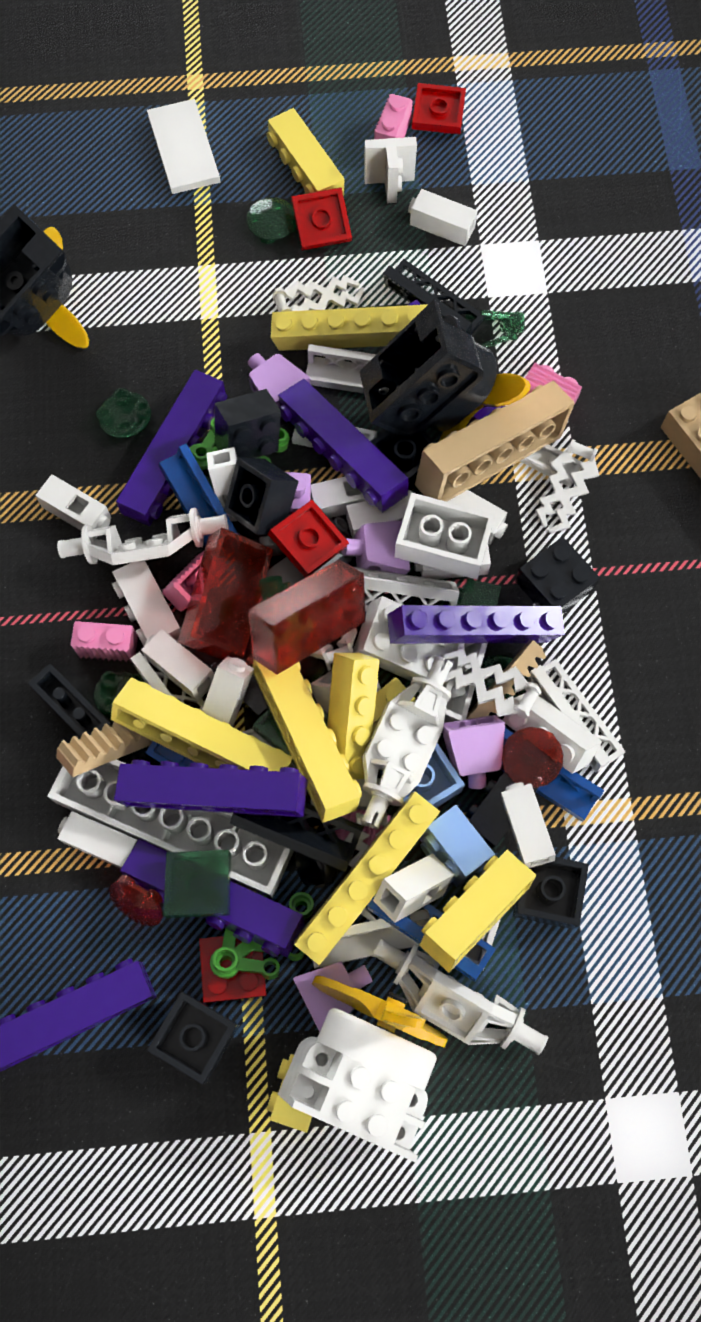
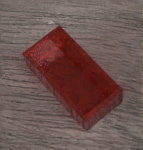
(223, 595)
(307, 616)

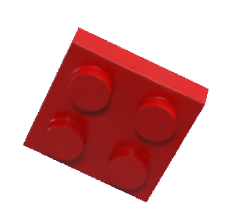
(438, 108)
(321, 218)
(308, 538)
(241, 986)

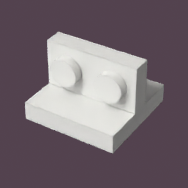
(390, 163)

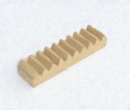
(522, 661)
(99, 748)

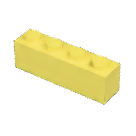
(303, 153)
(353, 706)
(477, 910)

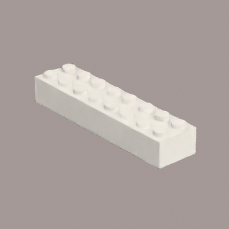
(254, 860)

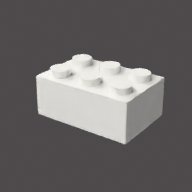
(444, 535)
(400, 659)

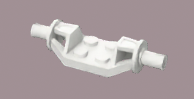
(135, 549)
(404, 741)
(455, 1005)

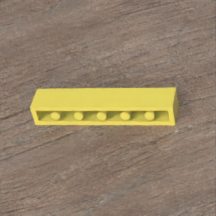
(340, 326)
(191, 730)
(309, 741)
(366, 877)

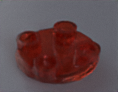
(532, 757)
(136, 902)

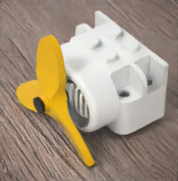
(362, 1072)

